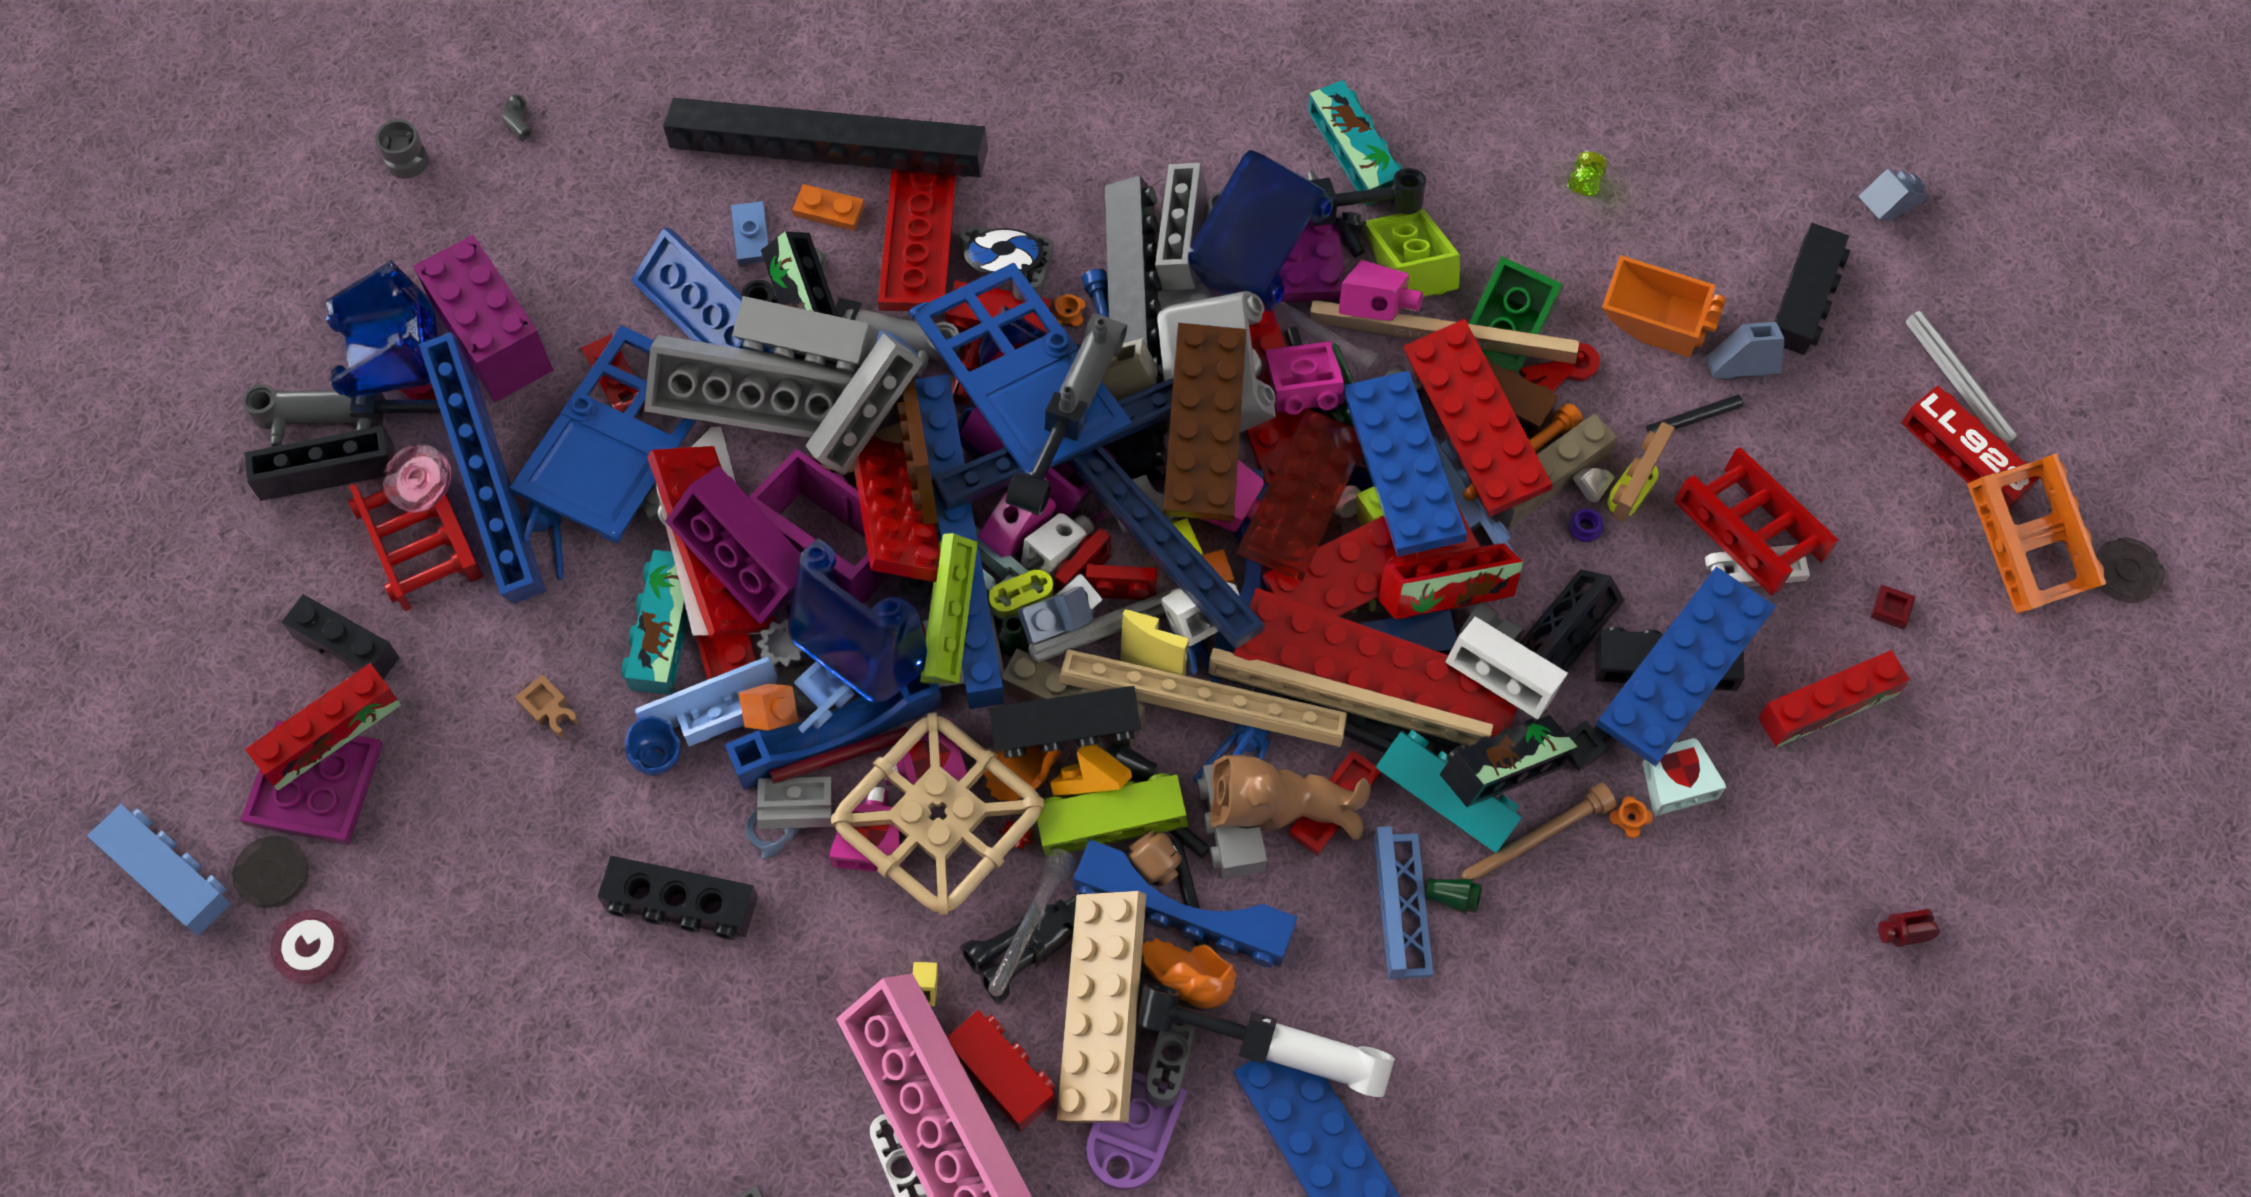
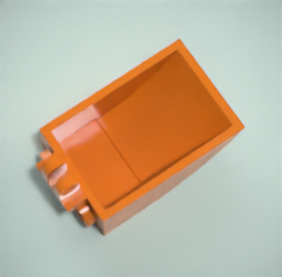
(1662, 306)

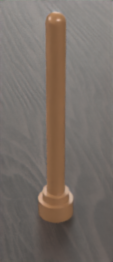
(1596, 801)

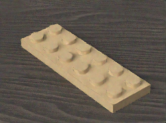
(1102, 1008)

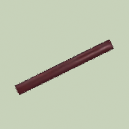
(836, 756)

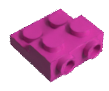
(1305, 377)

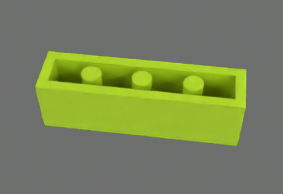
(1112, 814)

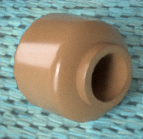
(1155, 858)

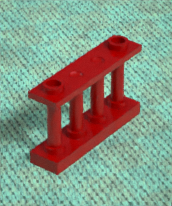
(448, 534)
(1737, 539)

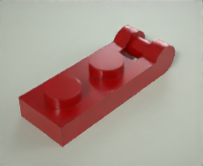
(613, 389)

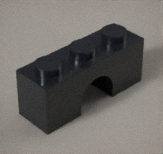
(329, 631)

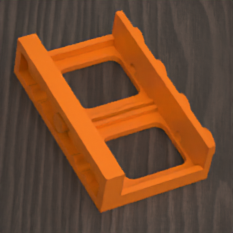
(2012, 541)

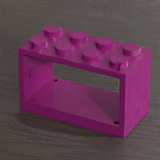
(484, 317)
(833, 494)

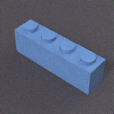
(159, 869)

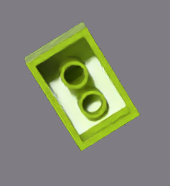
(1417, 248)

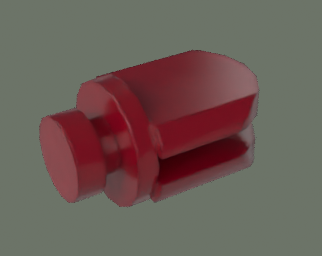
(1908, 928)

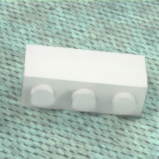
(1506, 667)

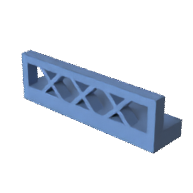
(1391, 900)

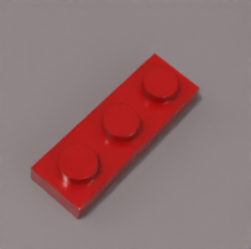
(1317, 835)

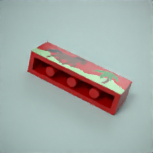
(1449, 580)
(1833, 698)
(323, 727)

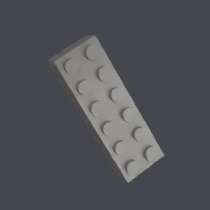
(740, 386)

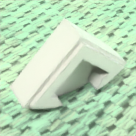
(1593, 482)

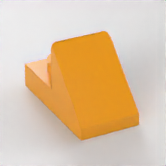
(1094, 773)

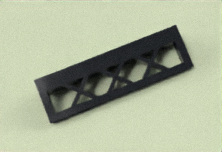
(1580, 625)

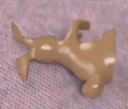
(1260, 796)

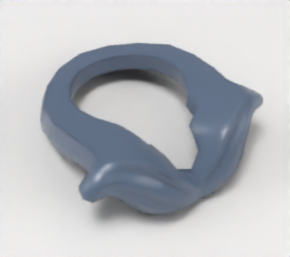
(766, 847)

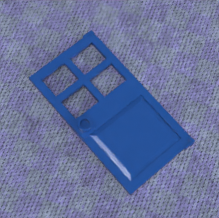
(1021, 383)
(596, 457)

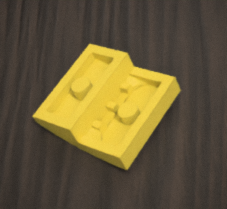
(1150, 647)

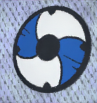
(1001, 247)

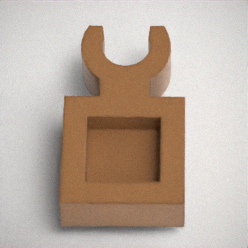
(545, 702)

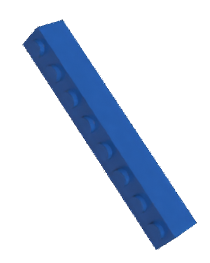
(482, 468)

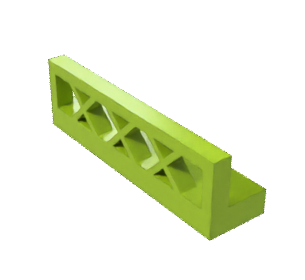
(949, 610)

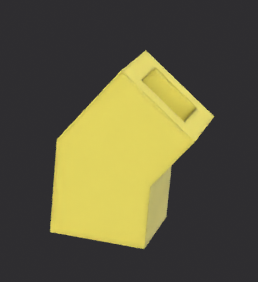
(927, 978)

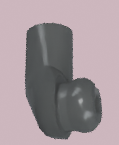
(514, 116)

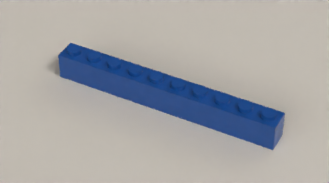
(945, 453)

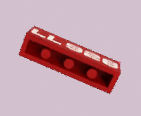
(1964, 442)

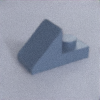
(1056, 615)

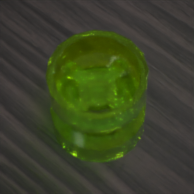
(1588, 173)

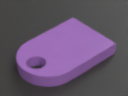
(1138, 1142)

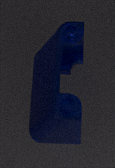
(1256, 228)
(382, 327)
(864, 647)

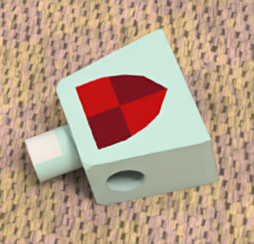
(1682, 778)

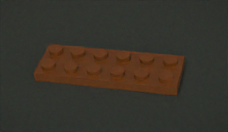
(1205, 422)
(916, 454)

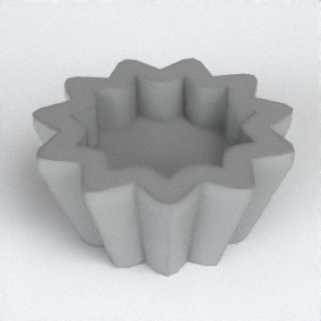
(778, 645)

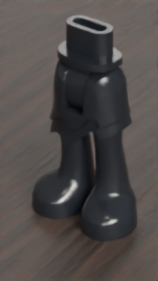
(1049, 936)

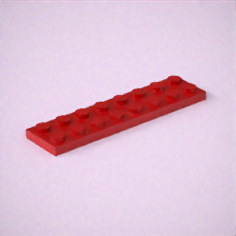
(1367, 659)

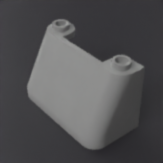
(1231, 311)

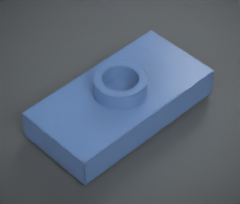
(749, 231)

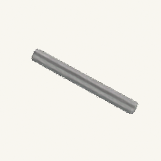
(1961, 377)
(1094, 630)

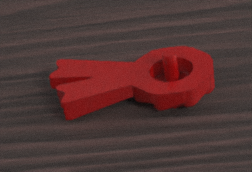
(1556, 372)

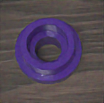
(1586, 516)

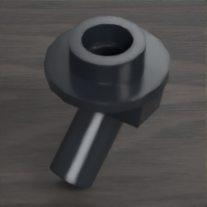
(1350, 224)

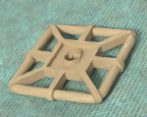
(937, 837)

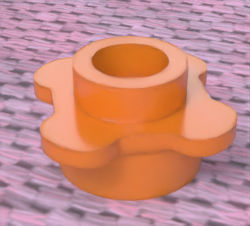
(1072, 303)
(1633, 807)

